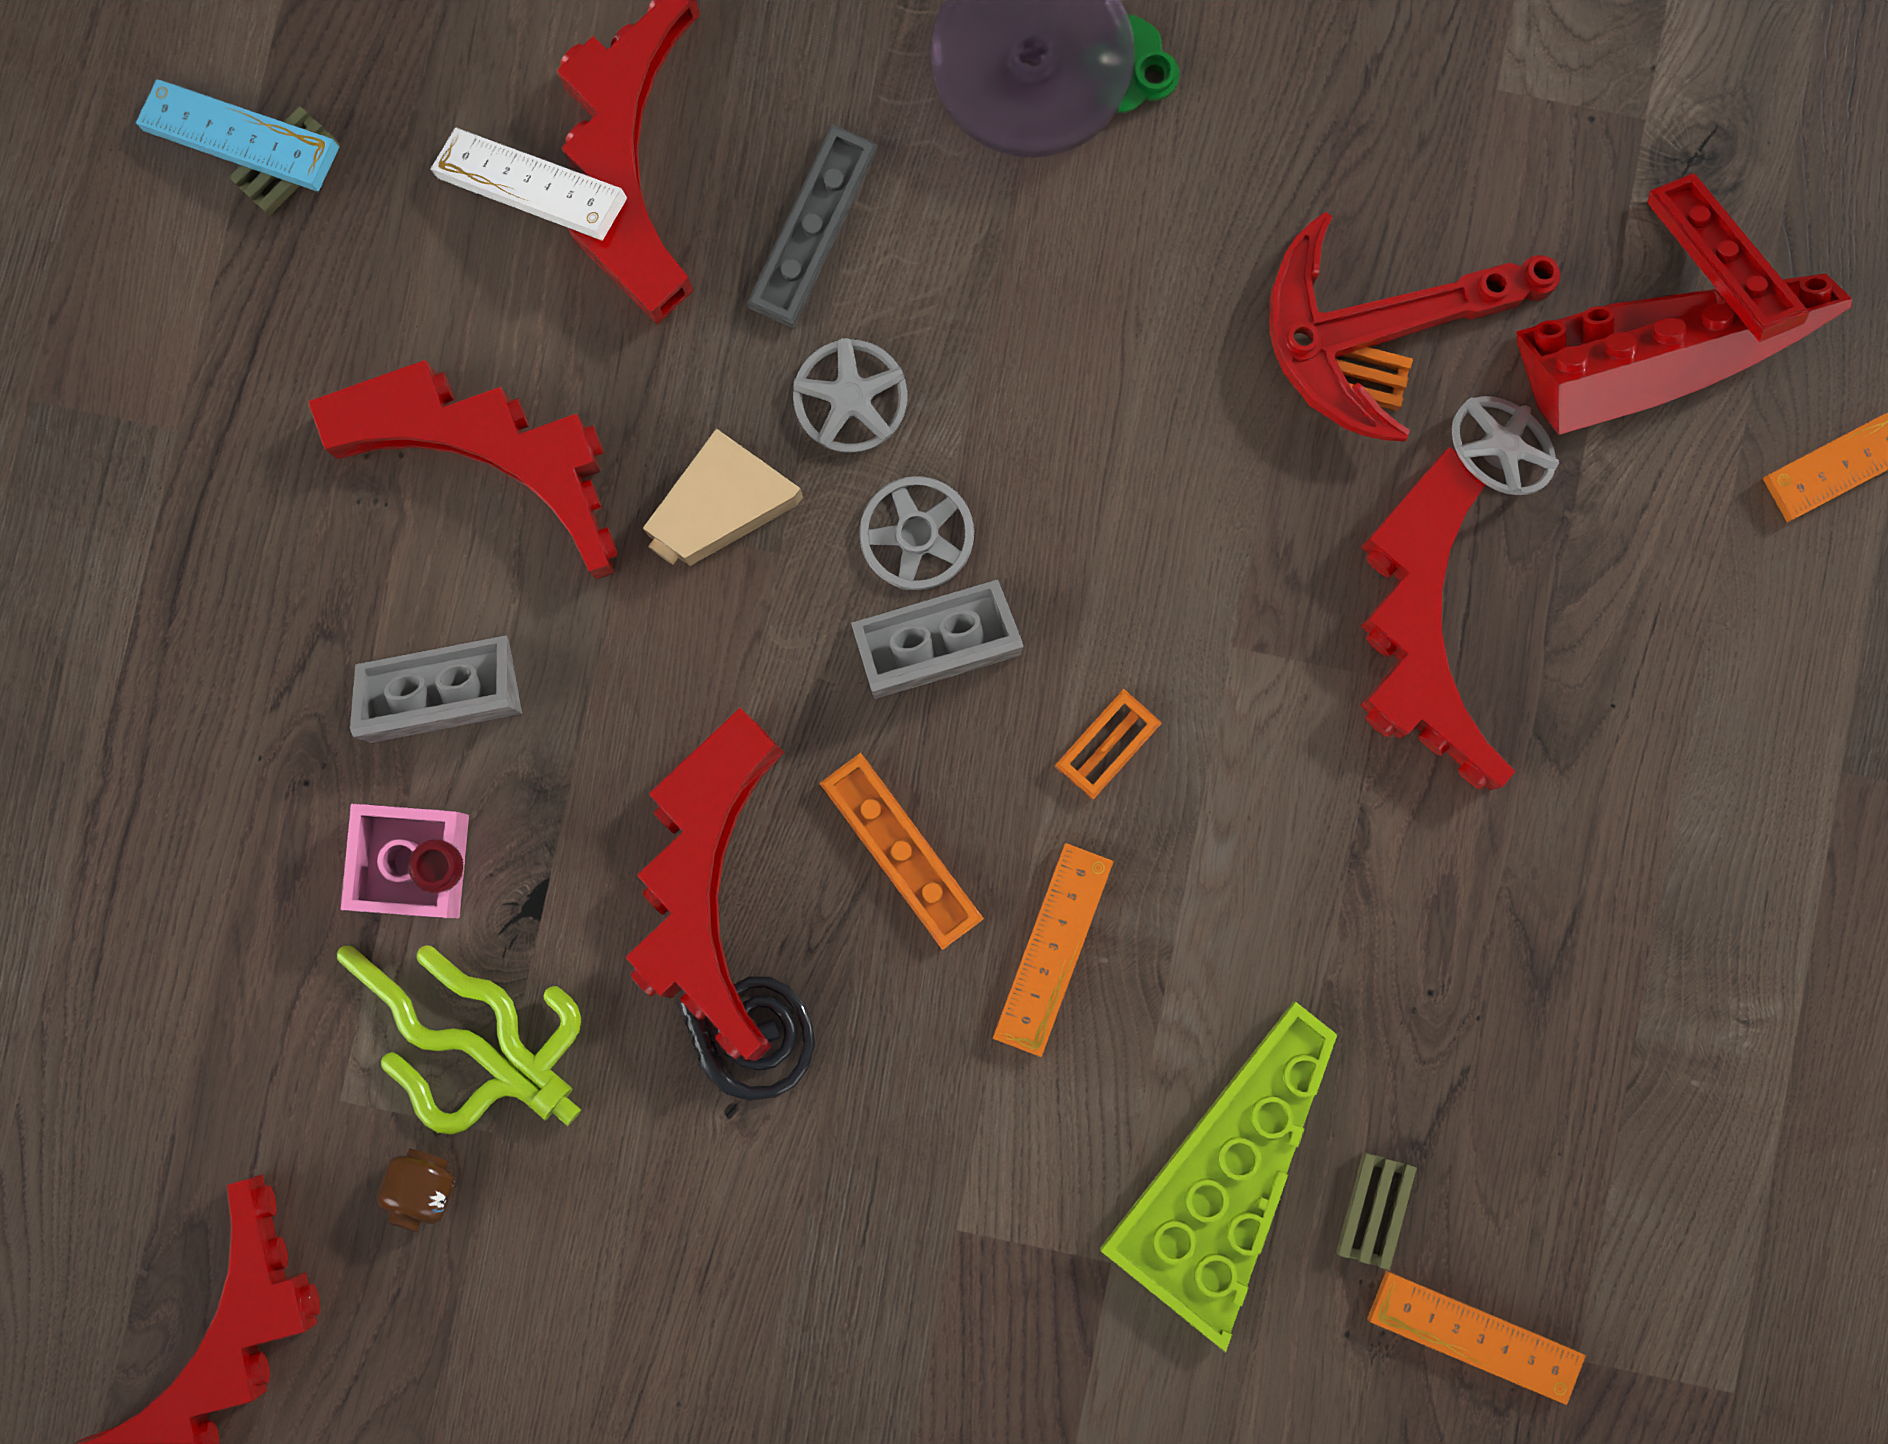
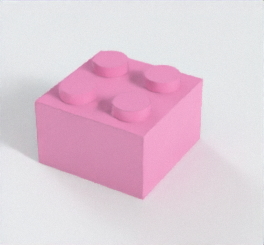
(379, 858)

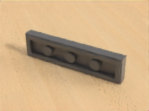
(812, 226)

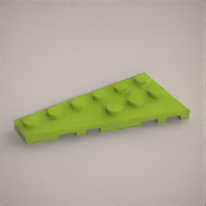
(1215, 1198)

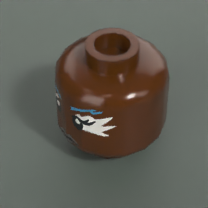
(416, 1189)

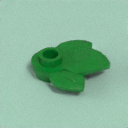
(1149, 57)

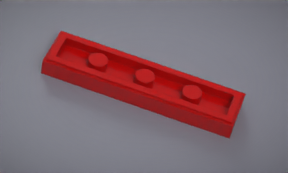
(1727, 257)

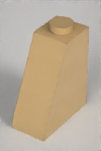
(718, 502)

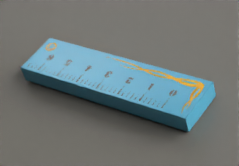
(237, 135)

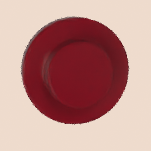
(436, 866)

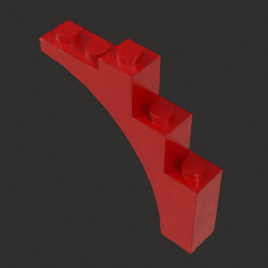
(614, 91)
(412, 412)
(1408, 623)
(686, 949)
(253, 1309)

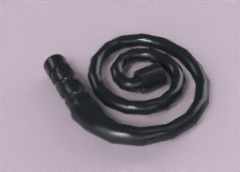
(713, 1064)

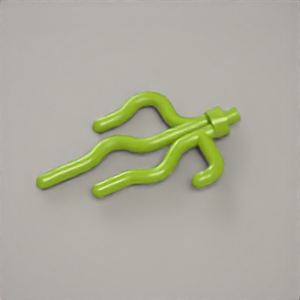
(523, 1077)

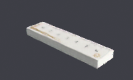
(529, 183)

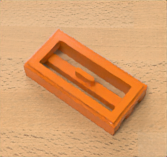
(1384, 359)
(1079, 777)

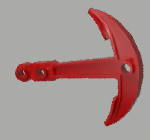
(1343, 331)

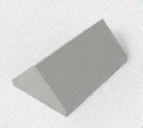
(937, 639)
(434, 690)

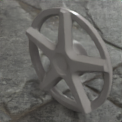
(850, 395)
(1503, 444)
(916, 533)

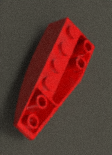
(1653, 351)

